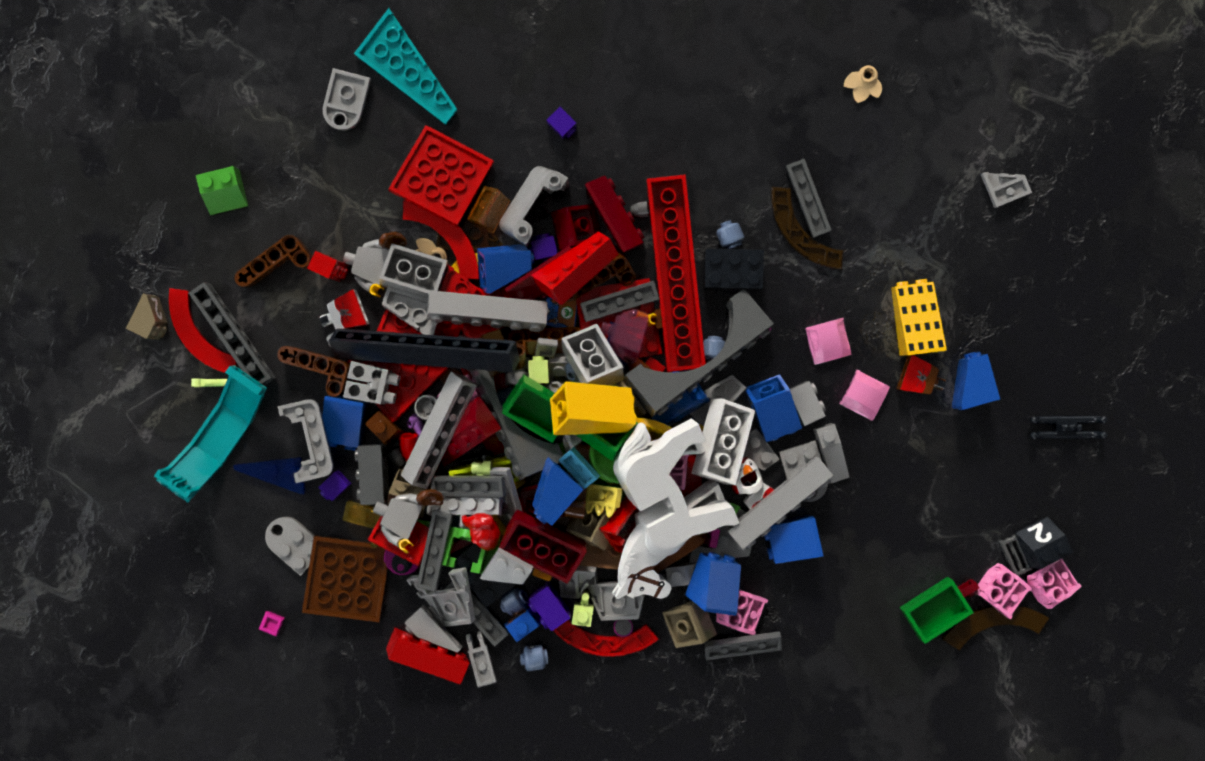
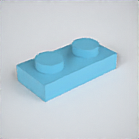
(579, 467)

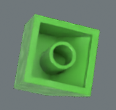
(222, 190)

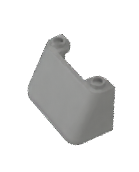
(513, 220)
(320, 459)

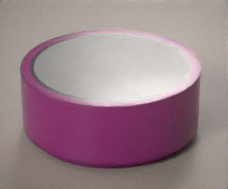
(623, 627)

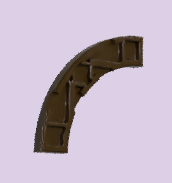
(796, 235)
(990, 617)

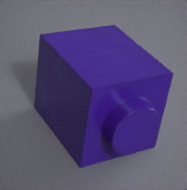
(562, 123)
(334, 486)

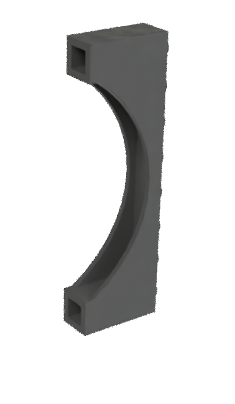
(659, 389)
(523, 450)

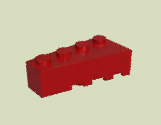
(575, 268)
(426, 656)

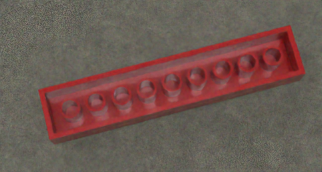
(675, 272)

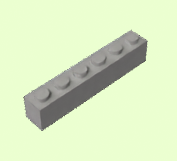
(486, 310)
(438, 430)
(779, 502)

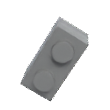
(806, 403)

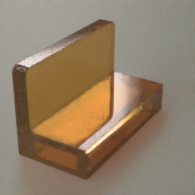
(489, 208)

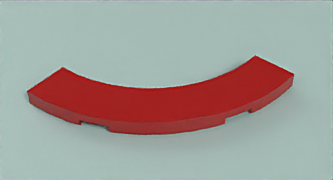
(453, 235)
(190, 335)
(606, 645)

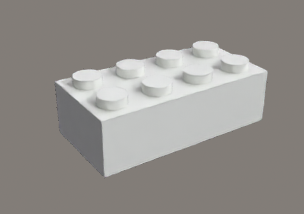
(726, 439)

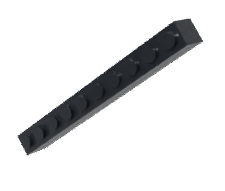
(425, 350)

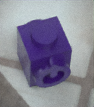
(543, 247)

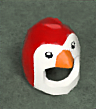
(750, 472)

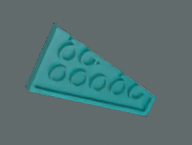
(396, 59)

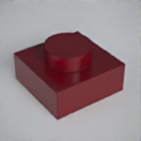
(968, 588)

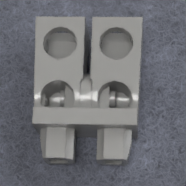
(377, 384)

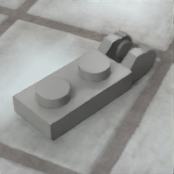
(481, 661)

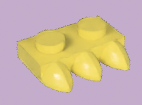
(602, 499)

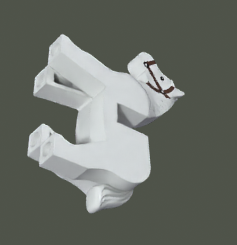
(665, 515)

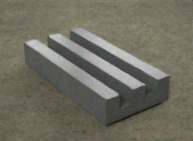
(1009, 560)

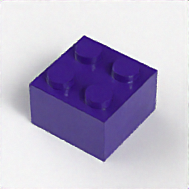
(549, 606)

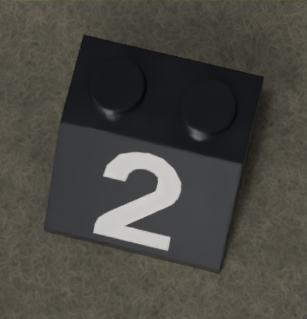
(1043, 543)

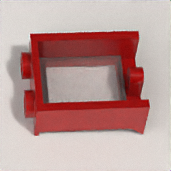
(620, 525)

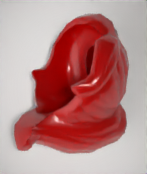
(483, 530)

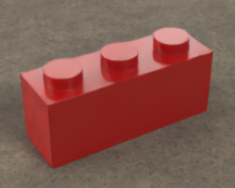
(328, 266)

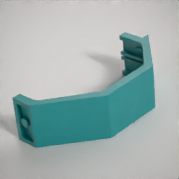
(215, 437)

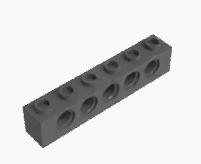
(231, 333)

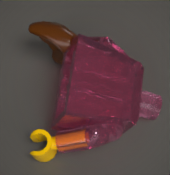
(628, 335)

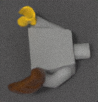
(370, 260)
(402, 514)

